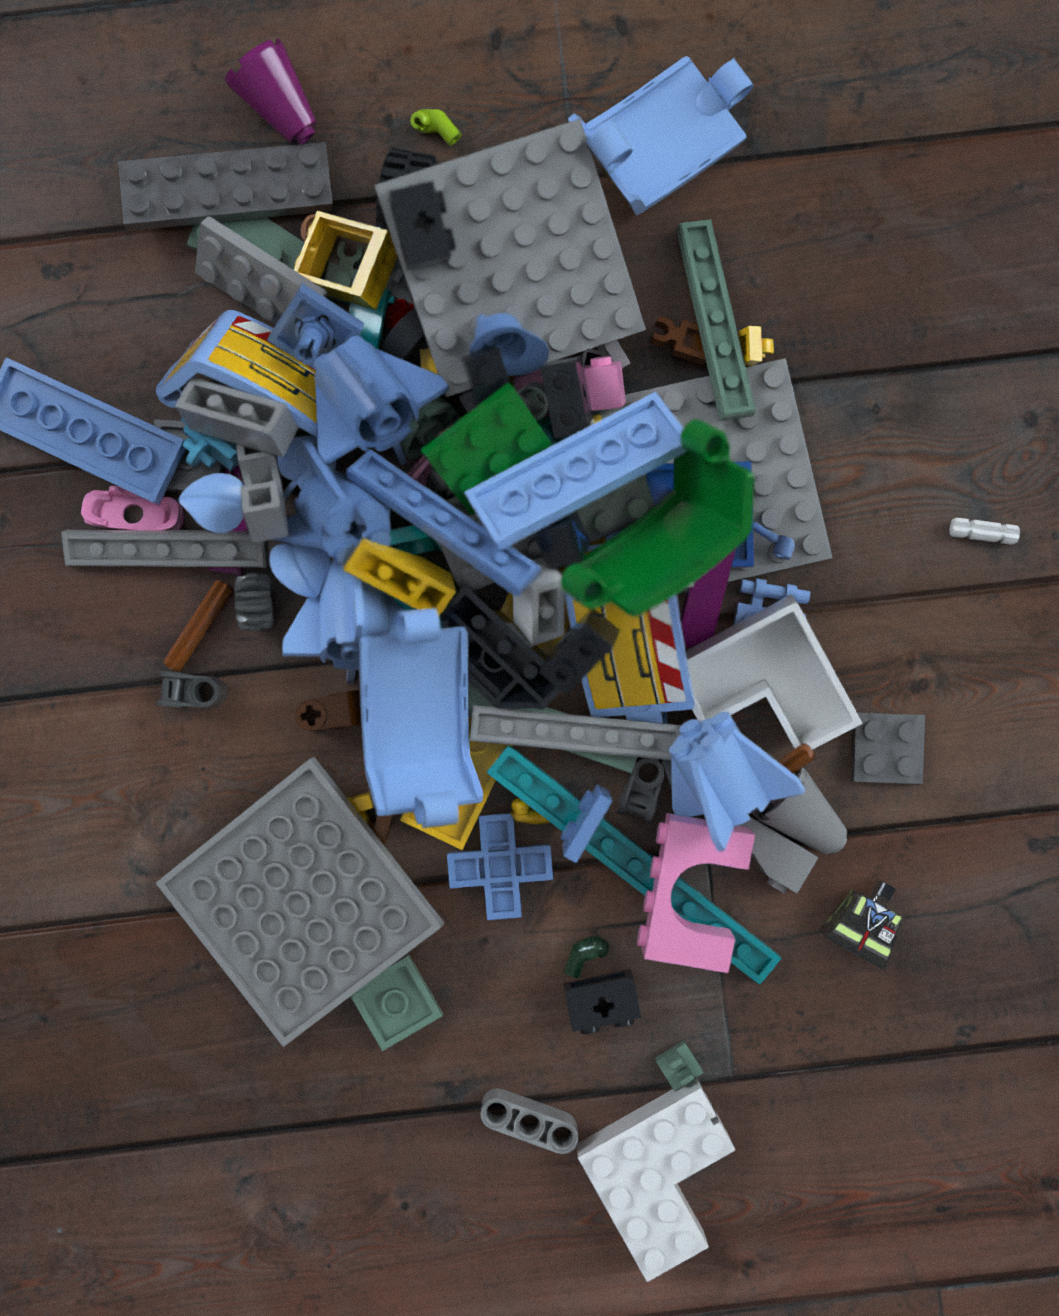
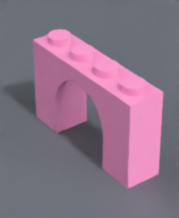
(668, 935)

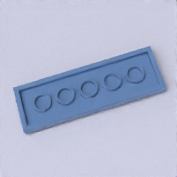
(87, 432)

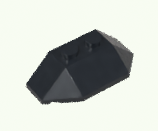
(499, 655)

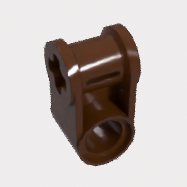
(336, 710)

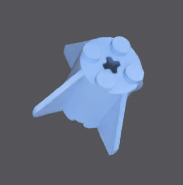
(339, 618)
(724, 776)

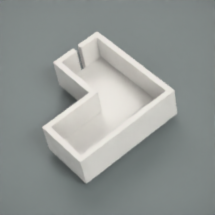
(776, 659)
(638, 1171)

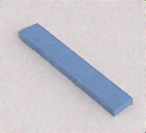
(442, 522)

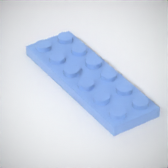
(577, 471)

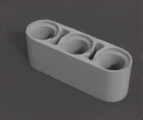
(539, 1134)

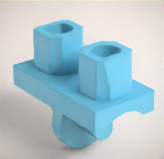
(203, 445)

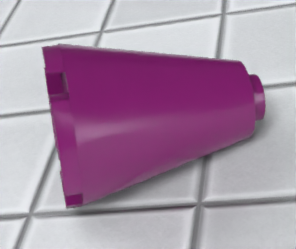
(274, 91)

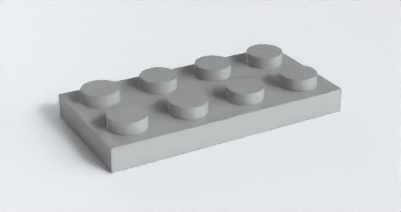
(247, 271)

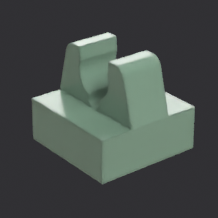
(679, 1065)

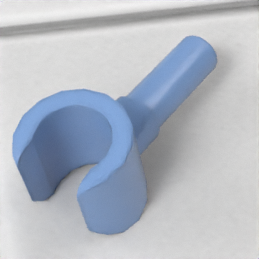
(783, 545)

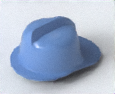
(519, 349)

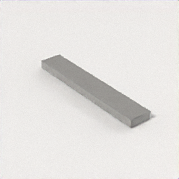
(163, 548)
(573, 732)

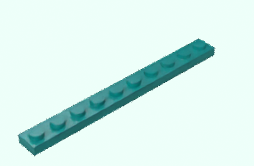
(627, 857)

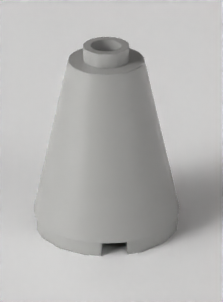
(806, 818)

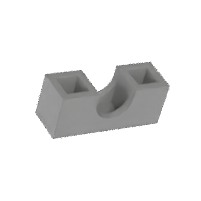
(262, 495)

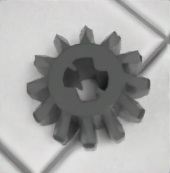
(254, 602)

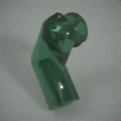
(583, 951)

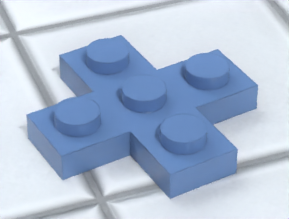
(500, 866)

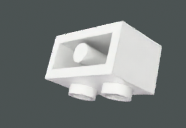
(541, 606)

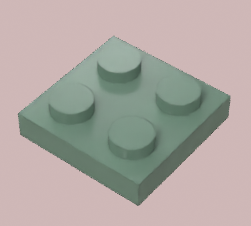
(396, 1003)

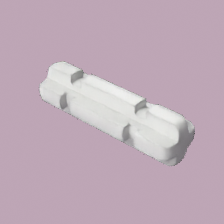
(984, 531)

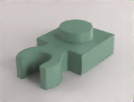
(346, 270)

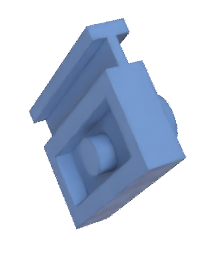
(578, 833)

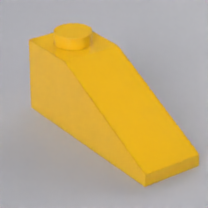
(402, 575)

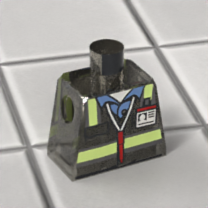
(866, 924)

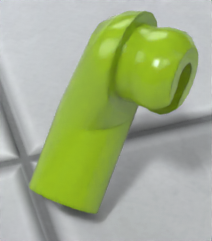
(435, 122)

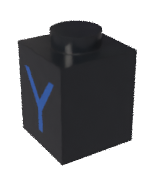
(563, 541)

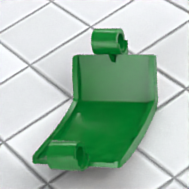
(678, 537)

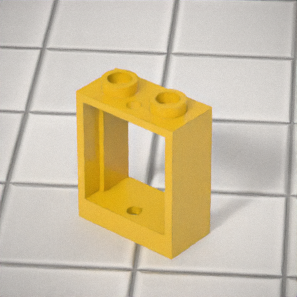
(373, 270)

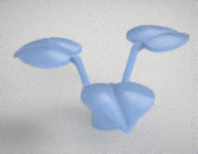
(217, 507)

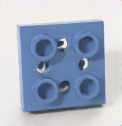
(310, 339)

